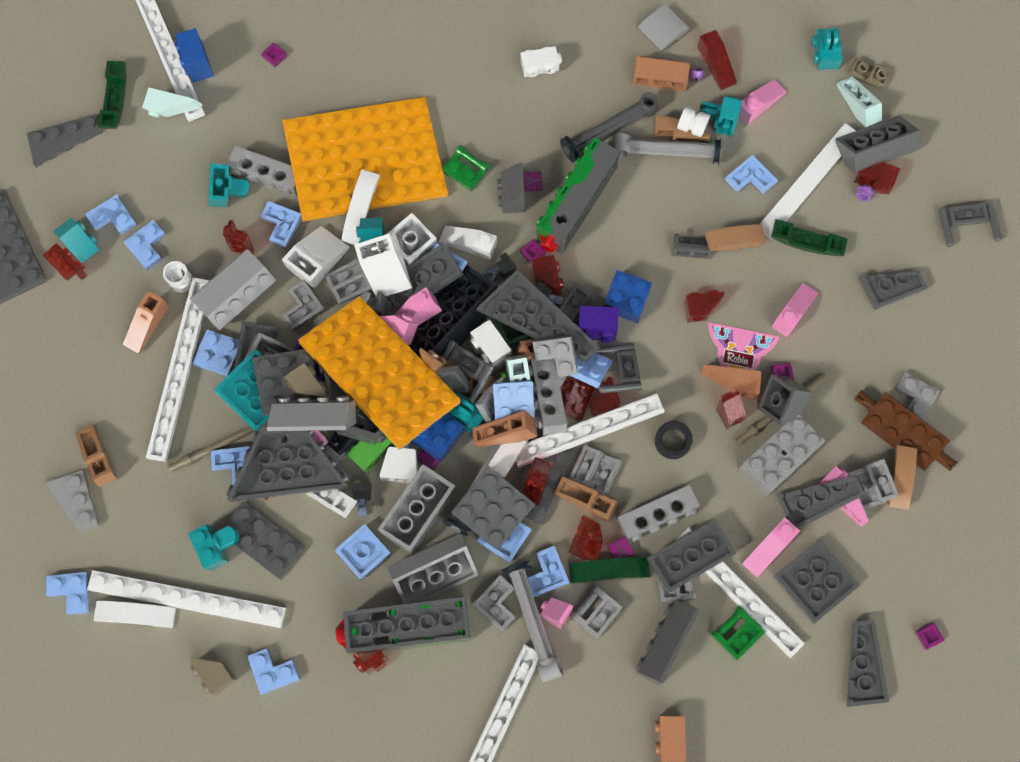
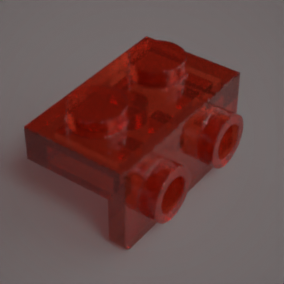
(63, 263)
(576, 397)
(374, 663)

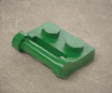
(461, 172)
(742, 638)

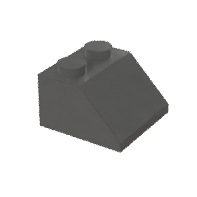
(512, 189)
(784, 399)

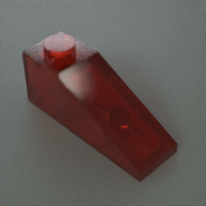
(717, 59)

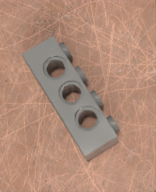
(241, 158)
(557, 421)
(683, 496)

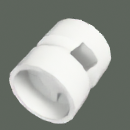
(694, 122)
(177, 276)

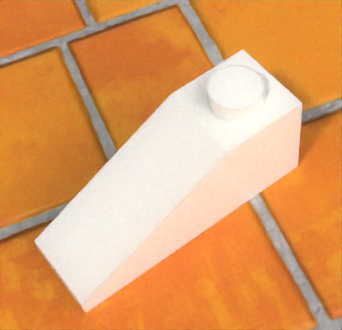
(470, 241)

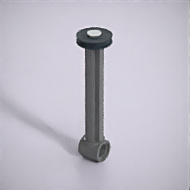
(573, 147)

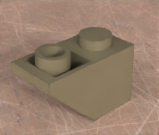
(303, 383)
(214, 675)

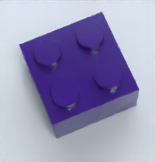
(599, 322)

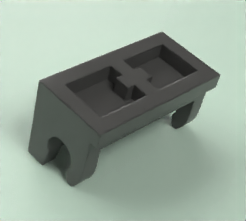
(691, 247)

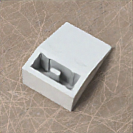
(315, 256)
(384, 264)

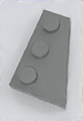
(75, 499)

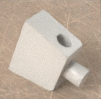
(399, 465)

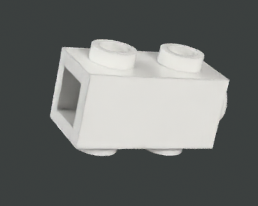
(540, 61)

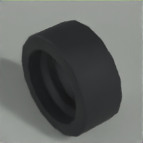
(683, 429)

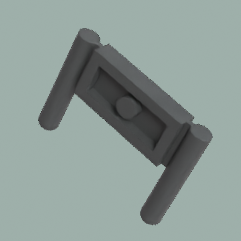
(968, 215)
(470, 365)
(627, 368)

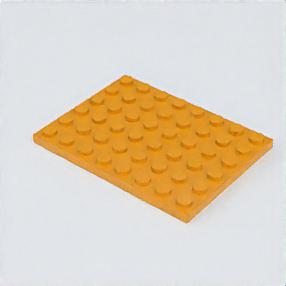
(380, 138)

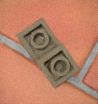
(869, 74)

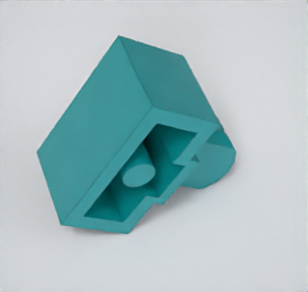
(827, 48)
(723, 114)
(222, 186)
(370, 228)
(76, 240)
(466, 414)
(212, 545)

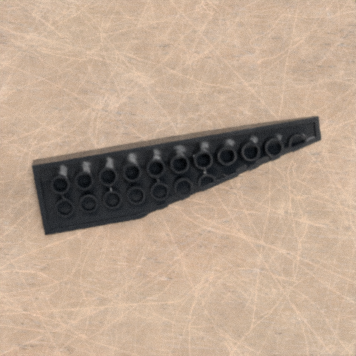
(454, 323)

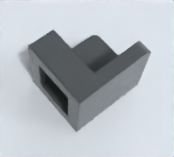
(379, 304)

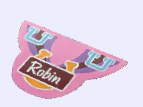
(739, 346)

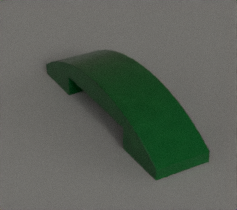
(114, 95)
(808, 241)
(609, 569)

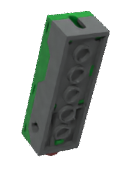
(577, 196)
(404, 626)

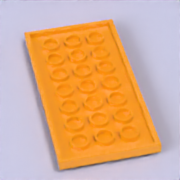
(379, 372)

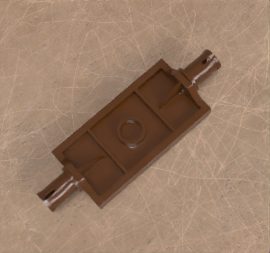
(901, 426)

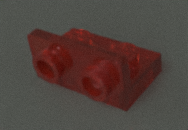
(237, 239)

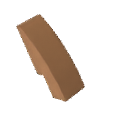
(667, 127)
(735, 238)
(95, 456)
(903, 475)
(586, 499)

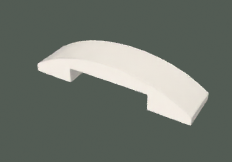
(359, 205)
(335, 501)
(134, 614)

